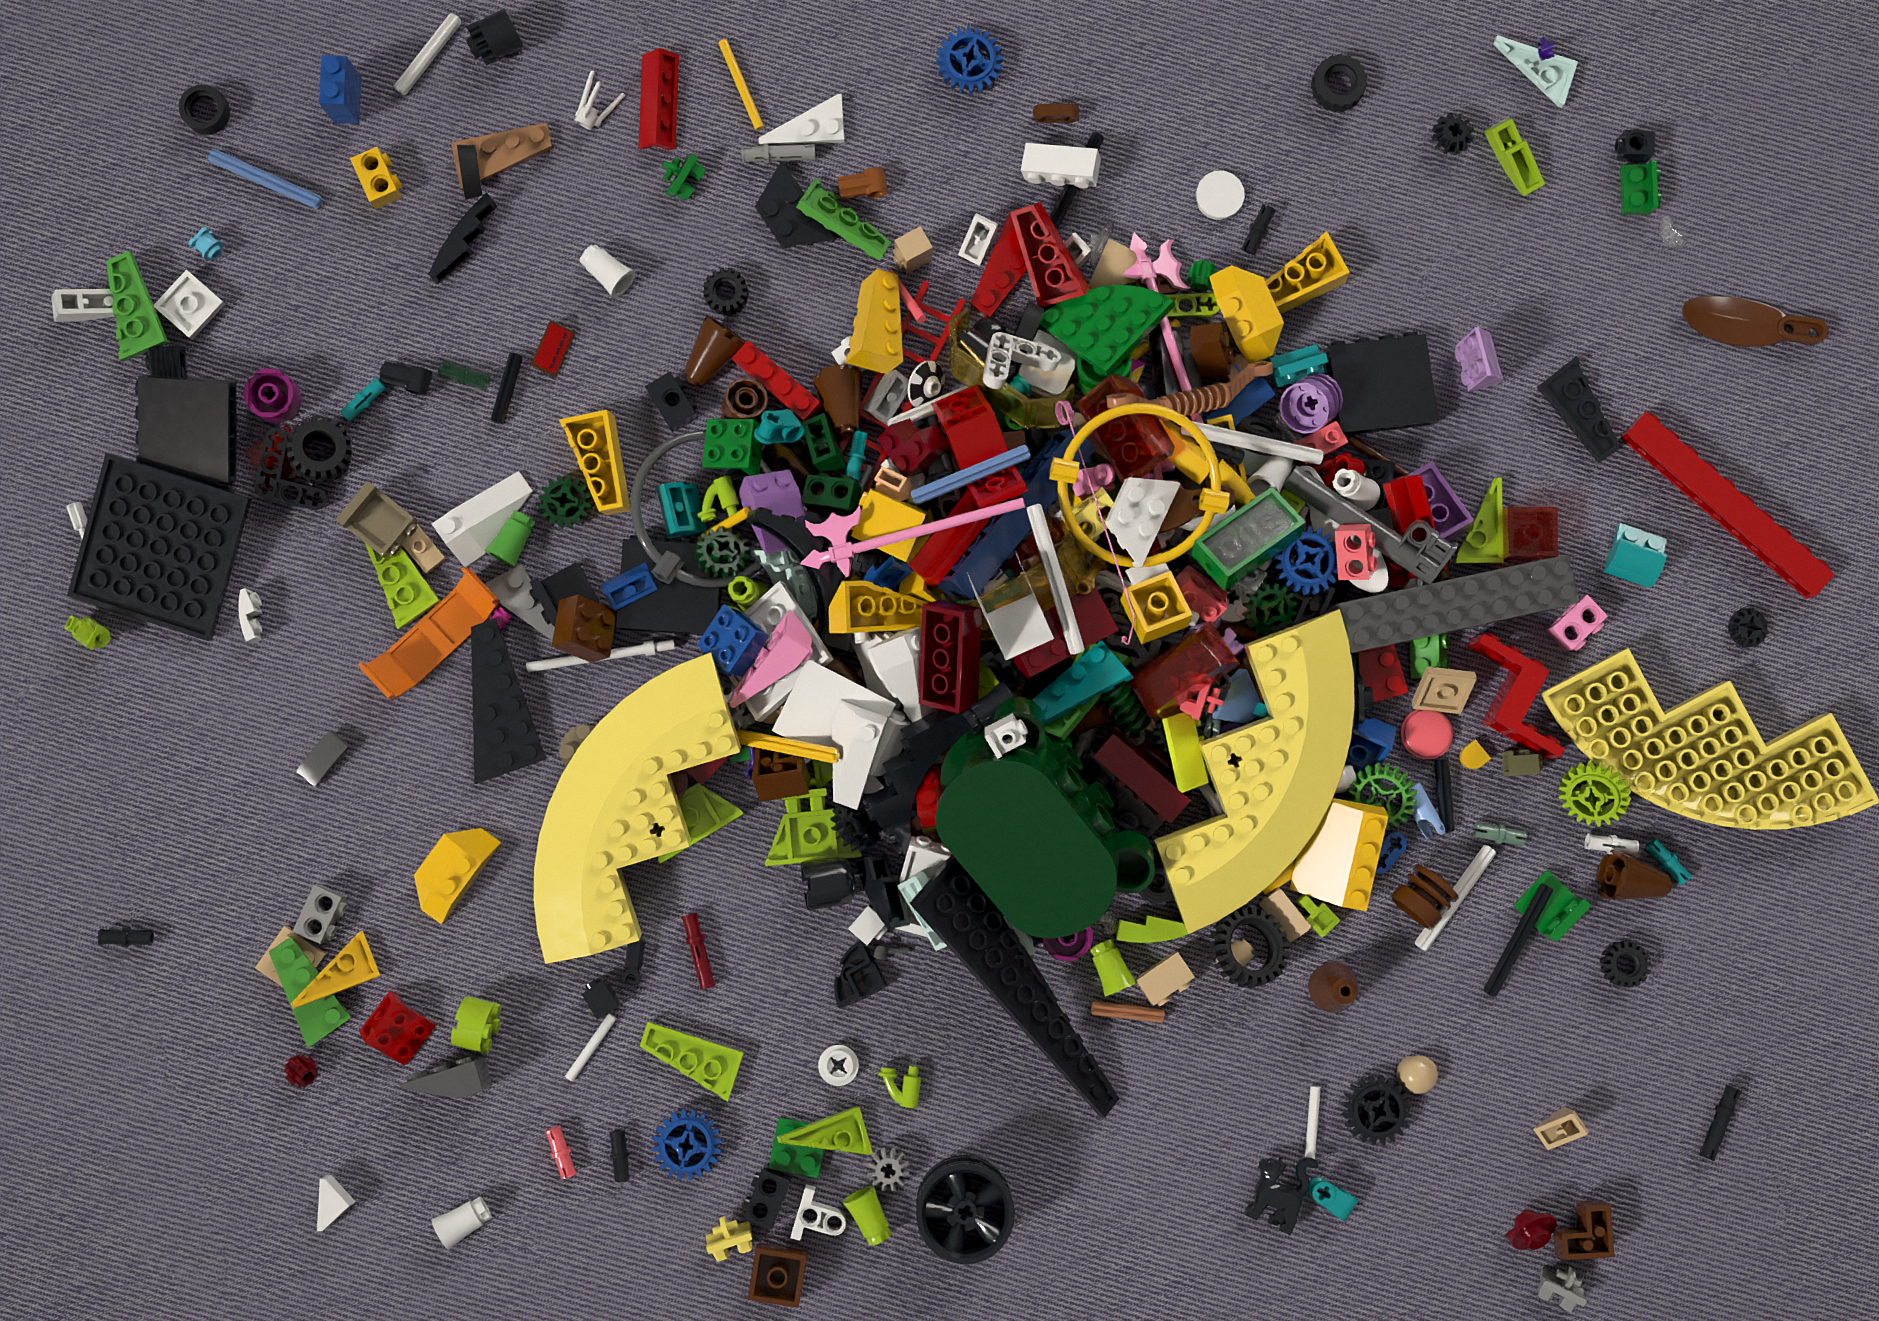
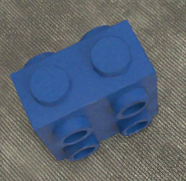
(733, 641)

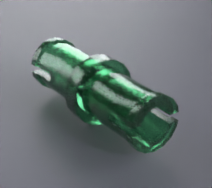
(464, 375)

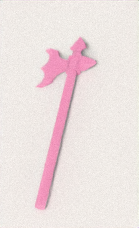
(1147, 272)
(837, 529)

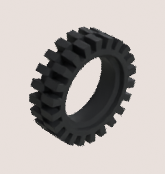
(1226, 959)

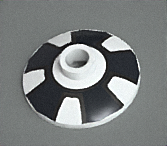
(926, 383)

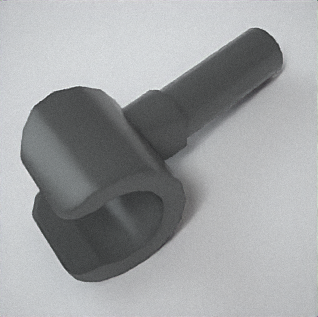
(880, 951)

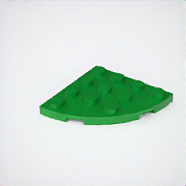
(1106, 322)

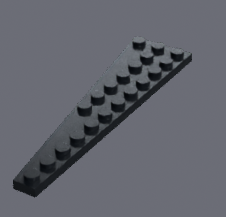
(996, 958)

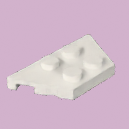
(1139, 514)

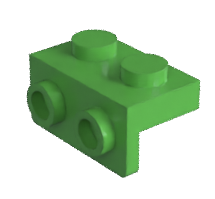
(1428, 653)

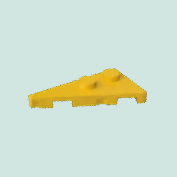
(348, 969)

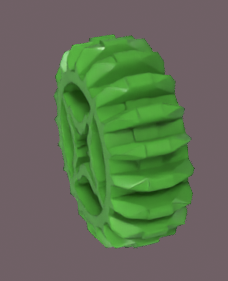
(1378, 786)

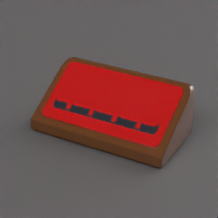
(552, 349)

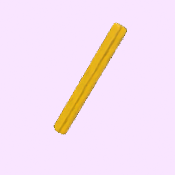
(788, 746)

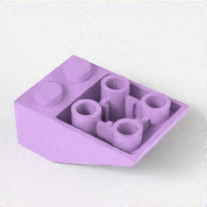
(1478, 360)

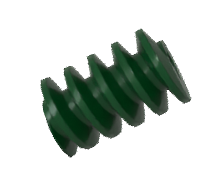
(1127, 707)

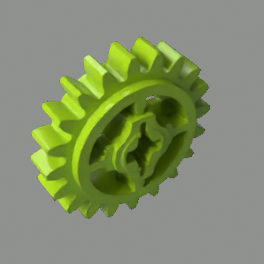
(1599, 784)

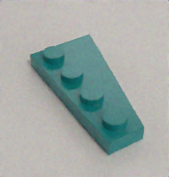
(1089, 676)

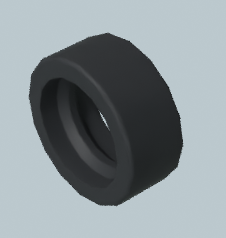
(210, 127)

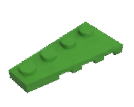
(296, 974)

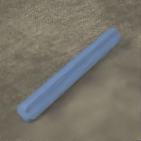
(265, 178)
(970, 474)

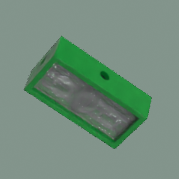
(1248, 538)

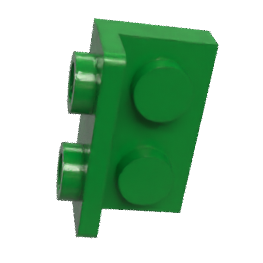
(1639, 188)

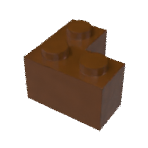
(1212, 349)
(779, 776)
(1591, 1238)

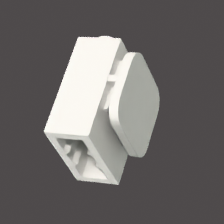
(1050, 383)

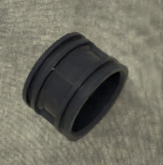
(952, 1245)

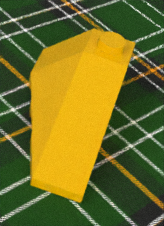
(872, 608)

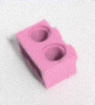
(1574, 620)

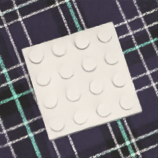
(767, 614)

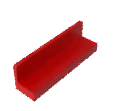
(658, 99)
(1407, 504)
(947, 545)

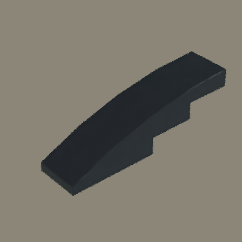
(456, 247)

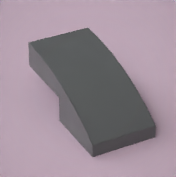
(323, 758)

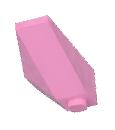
(784, 653)

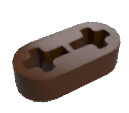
(1056, 113)

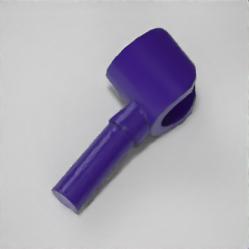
(1545, 50)
(748, 771)

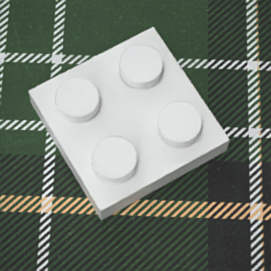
(189, 304)

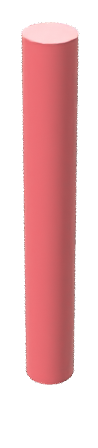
(910, 302)

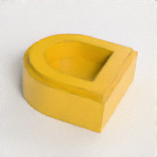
(1473, 755)

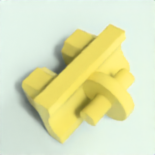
(729, 1235)

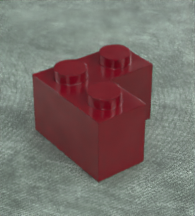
(911, 448)

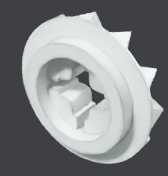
(838, 1077)

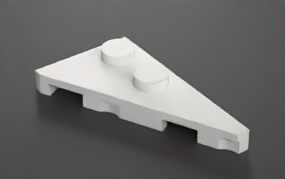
(815, 126)

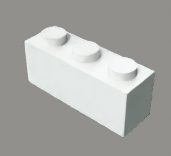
(1060, 165)

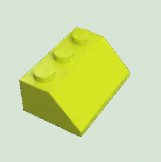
(1184, 750)

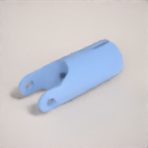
(1425, 812)

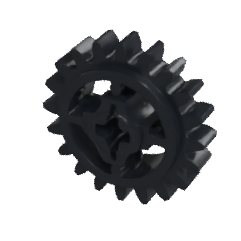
(1379, 1100)

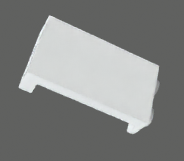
(926, 857)

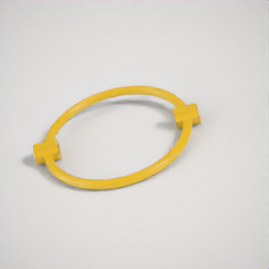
(1067, 470)

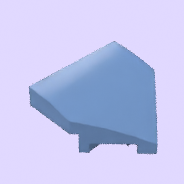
(1239, 699)

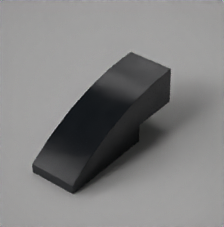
(883, 890)

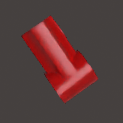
(1342, 462)

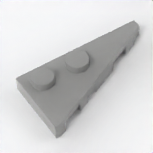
(514, 594)

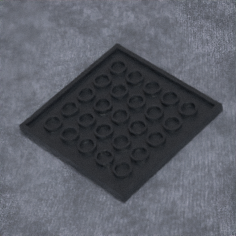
(159, 546)

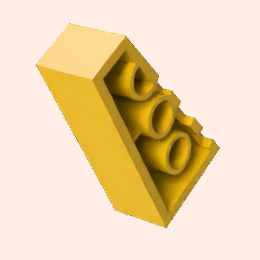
(1308, 275)
(877, 326)
(599, 457)

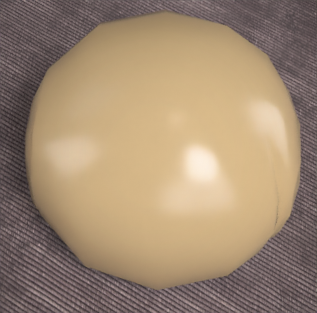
(1417, 1074)

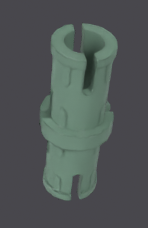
(1499, 834)

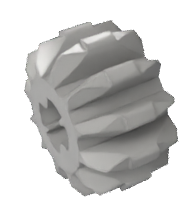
(880, 1172)

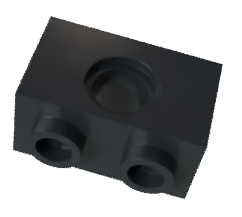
(661, 391)

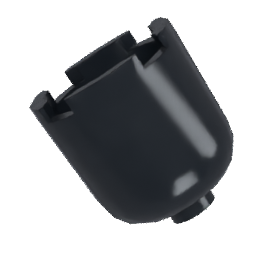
(829, 882)

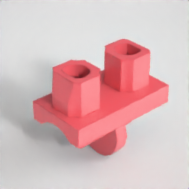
(1196, 708)

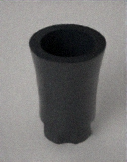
(982, 712)

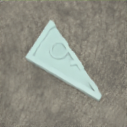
(1550, 75)

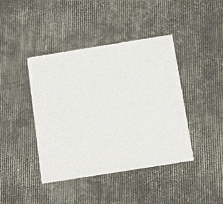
(815, 700)

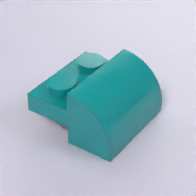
(1297, 364)
(680, 508)
(1636, 556)

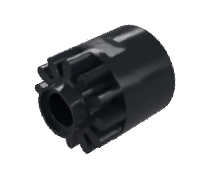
(493, 37)

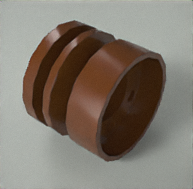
(1424, 896)

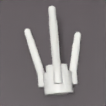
(586, 114)

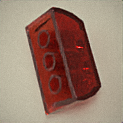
(1131, 441)
(1183, 671)

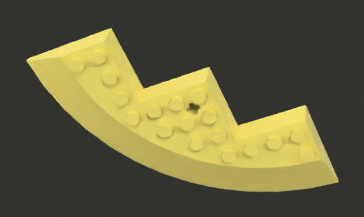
(1706, 763)
(1281, 775)
(614, 797)

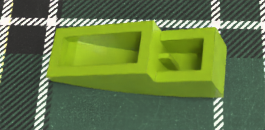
(1514, 156)
(1152, 930)

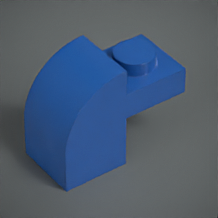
(889, 574)

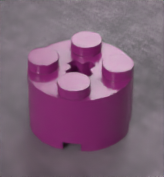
(266, 383)
(1072, 949)

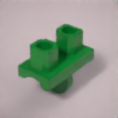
(689, 167)

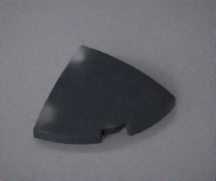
(858, 977)

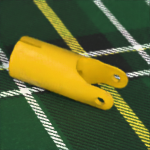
(1233, 480)

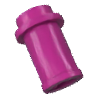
(502, 617)

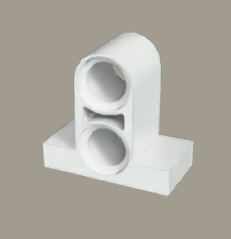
(821, 1222)

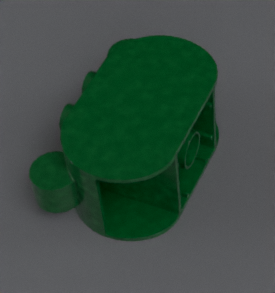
(1036, 830)

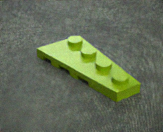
(404, 587)
(700, 1059)

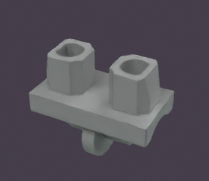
(1563, 1284)

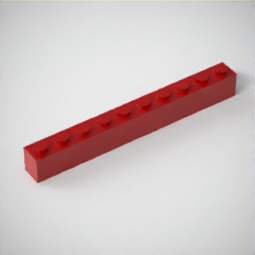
(1727, 505)

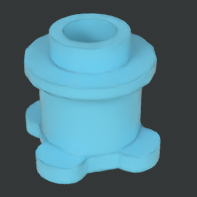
(206, 244)

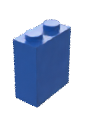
(340, 89)

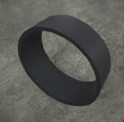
(469, 171)
(1029, 322)

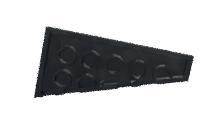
(501, 718)

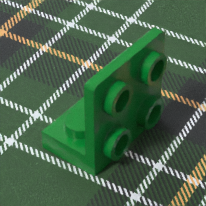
(732, 445)
(1560, 911)

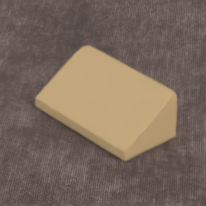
(1284, 911)

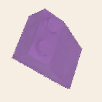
(775, 492)
(1447, 510)

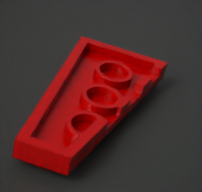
(1001, 273)

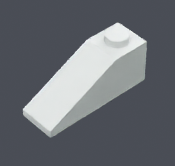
(82, 304)

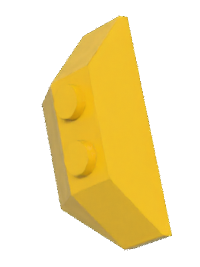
(1248, 311)
(452, 870)

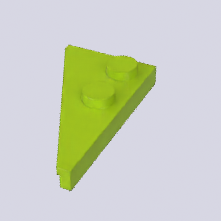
(1485, 538)
(837, 1132)

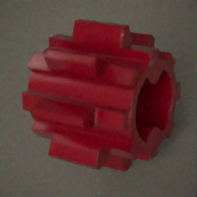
(301, 1070)

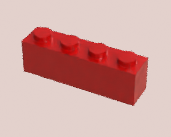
(777, 382)

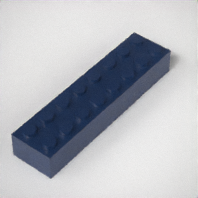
(1005, 531)

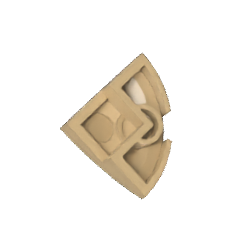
(1112, 264)

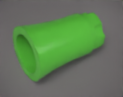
(511, 539)

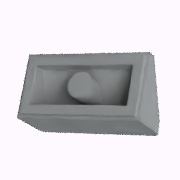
(887, 396)

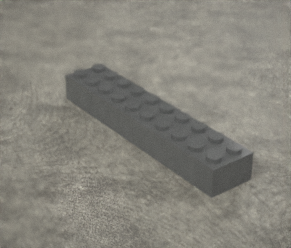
(1458, 604)

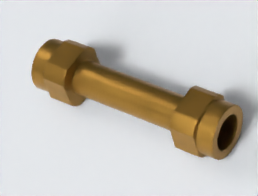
(1086, 582)

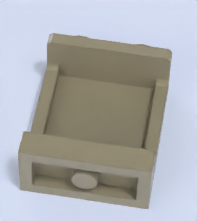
(378, 520)

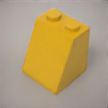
(884, 516)

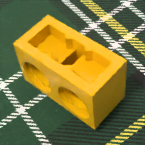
(373, 179)

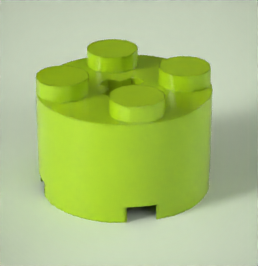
(476, 1024)

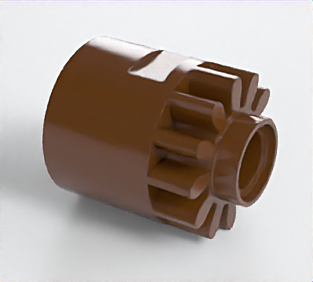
(744, 400)

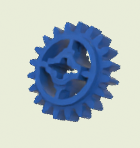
(978, 63)
(1312, 568)
(698, 1145)

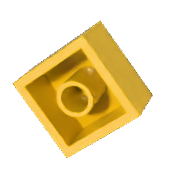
(1157, 607)

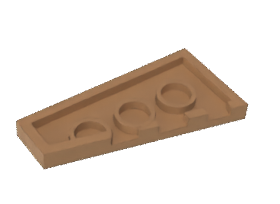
(505, 149)

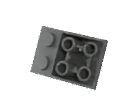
(464, 1079)

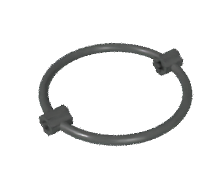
(669, 564)

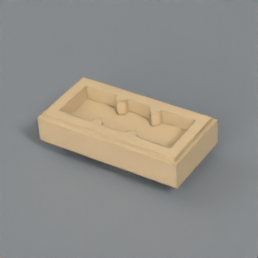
(423, 550)

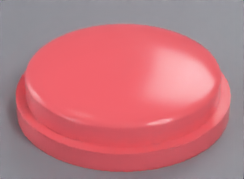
(1426, 733)

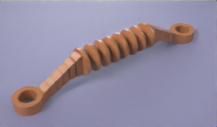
(1199, 399)

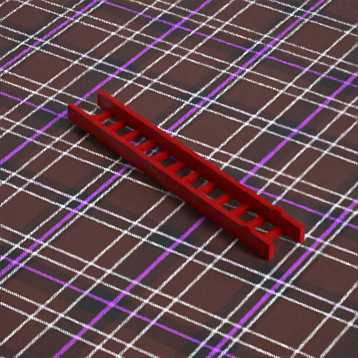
(905, 326)

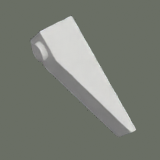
(477, 522)
(899, 665)
(857, 737)

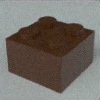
(584, 628)
(777, 1275)

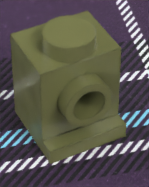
(1521, 763)

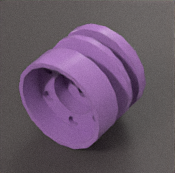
(1304, 413)

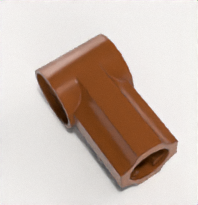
(869, 183)

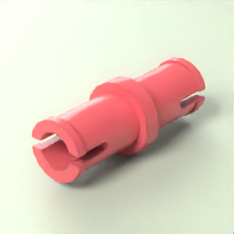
(560, 1152)

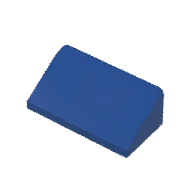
(629, 586)

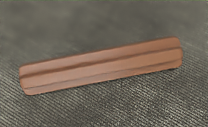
(1127, 1011)

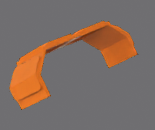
(432, 637)

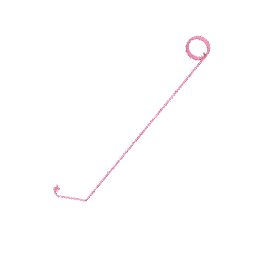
(1070, 417)

